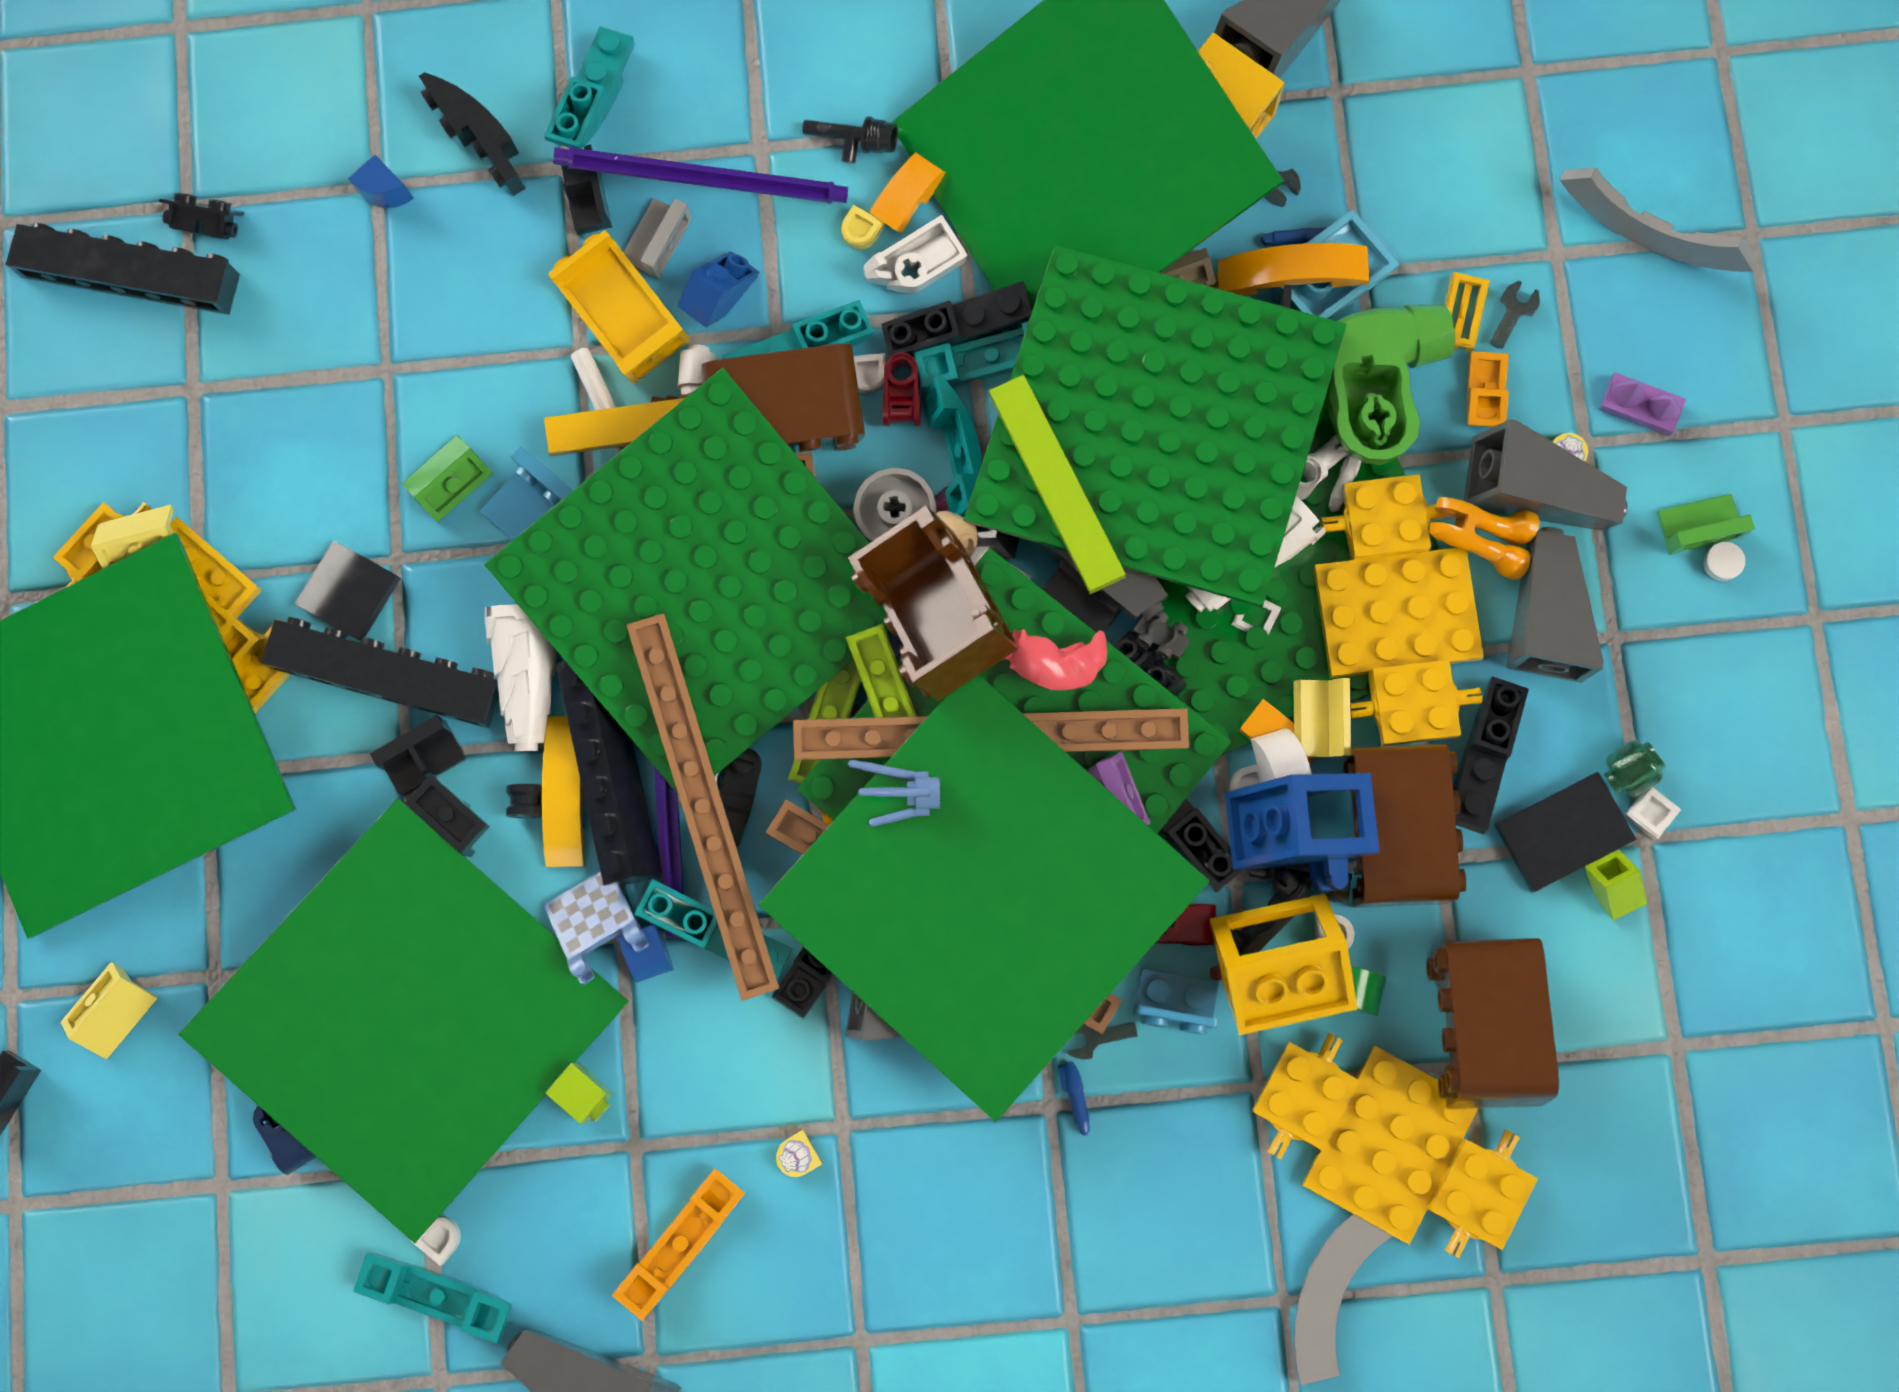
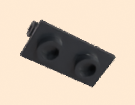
(186, 212)

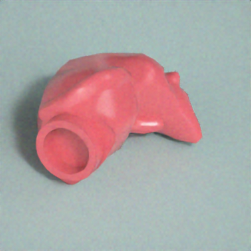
(1056, 668)

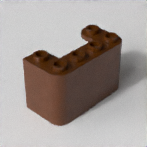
(802, 393)
(933, 604)
(1413, 824)
(1495, 1023)

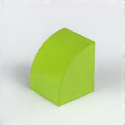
(1616, 884)

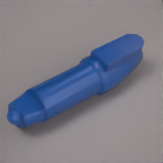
(1290, 237)
(1073, 1085)

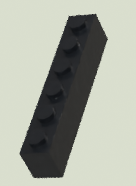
(123, 268)
(380, 672)
(609, 786)

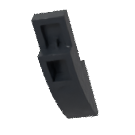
(473, 126)
(959, 322)
(1487, 752)
(1200, 845)

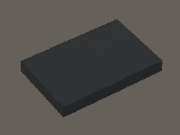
(1565, 832)

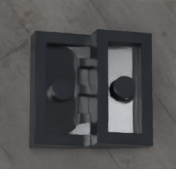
(347, 591)

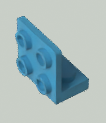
(524, 495)
(1176, 999)

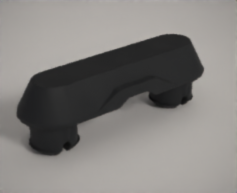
(739, 791)
(1256, 936)

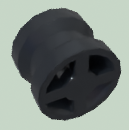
(524, 801)

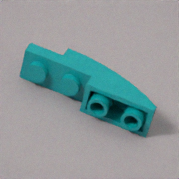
(592, 91)
(835, 326)
(696, 923)

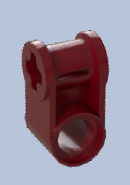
(901, 397)
(1191, 927)

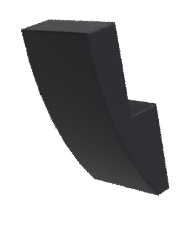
(1150, 663)
(802, 984)

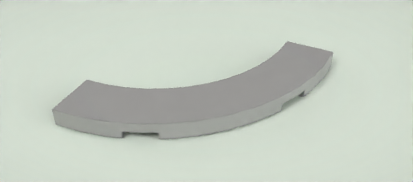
(1612, 210)
(1323, 1295)

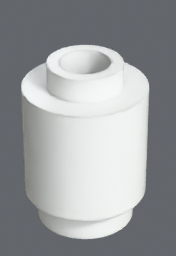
(690, 368)

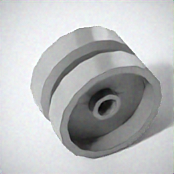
(887, 493)

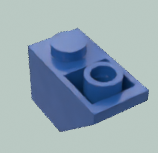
(717, 288)

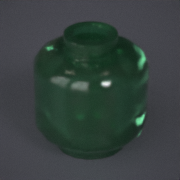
(1634, 768)

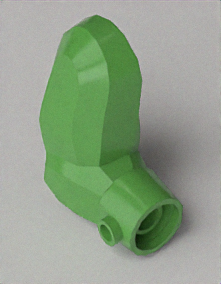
(1371, 380)

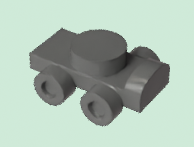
(1162, 638)

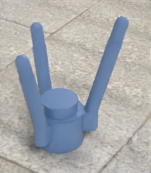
(922, 792)

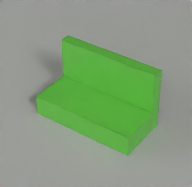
(447, 478)
(1703, 524)

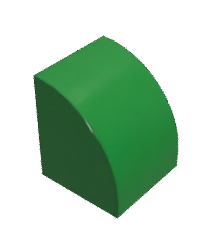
(1368, 990)

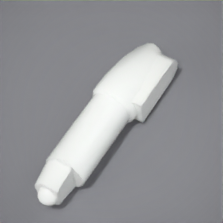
(1347, 474)

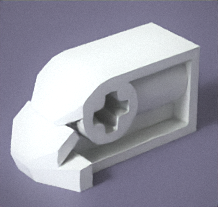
(929, 249)

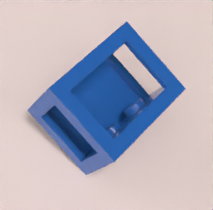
(1273, 827)

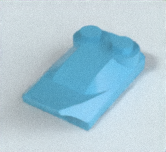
(1326, 301)

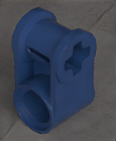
(284, 1149)

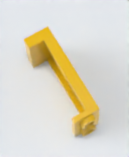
(618, 306)

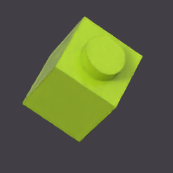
(580, 1094)

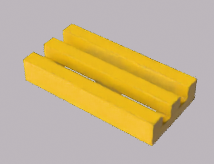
(1469, 281)

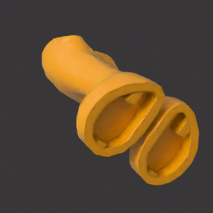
(1514, 529)

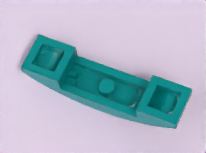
(971, 359)
(947, 411)
(433, 1295)

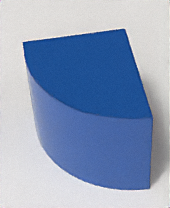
(380, 185)
(651, 960)

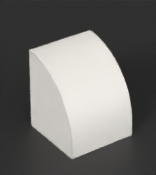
(1279, 755)

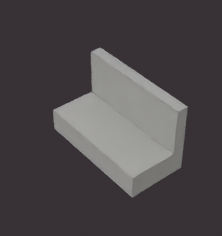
(658, 236)

